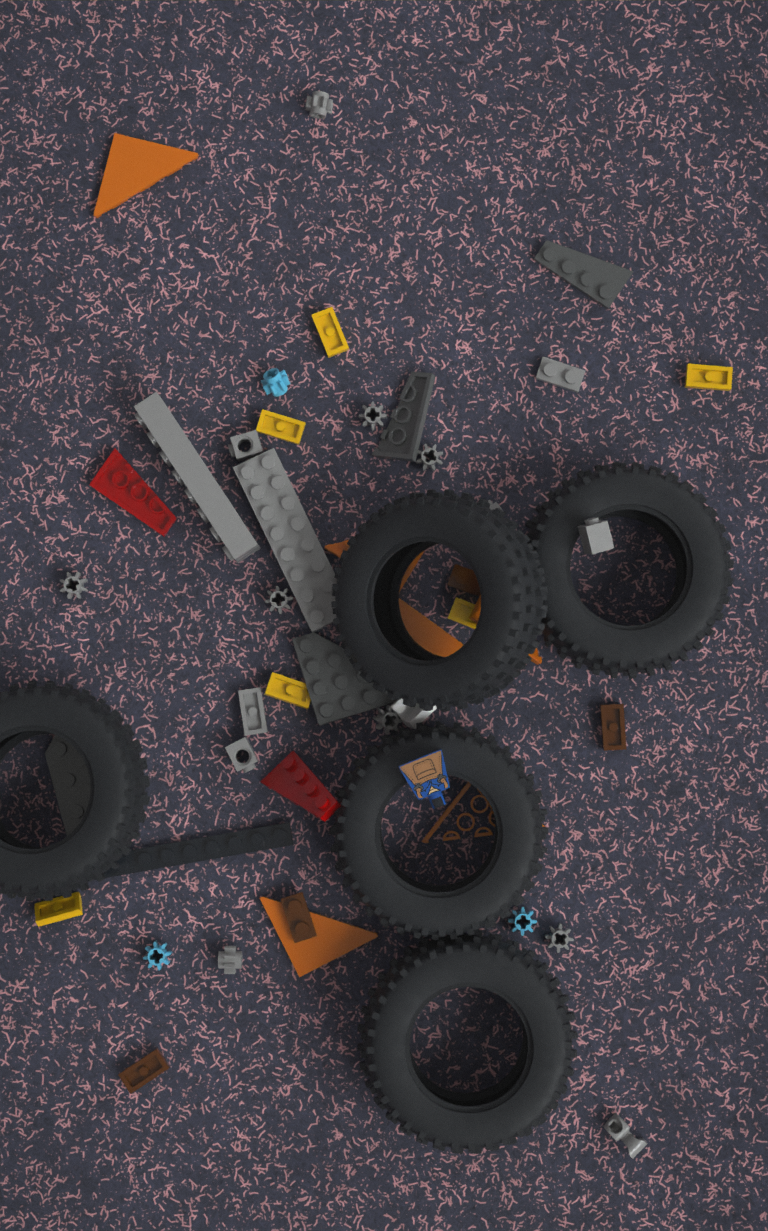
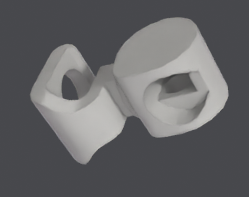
(620, 1131)

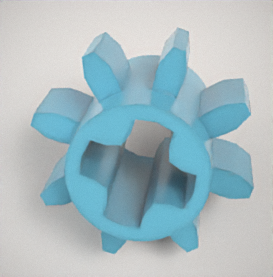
(275, 382)
(517, 916)
(153, 960)

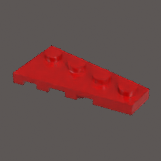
(128, 490)
(302, 787)

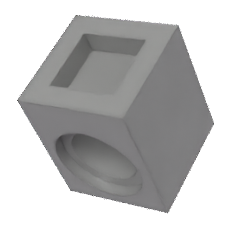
(255, 450)
(234, 748)

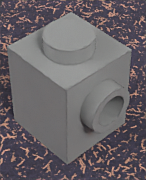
(595, 536)

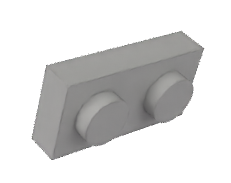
(560, 374)
(252, 711)

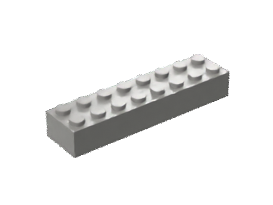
(193, 472)
(290, 536)

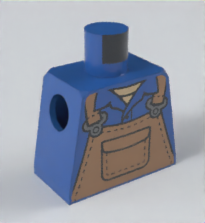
(427, 777)

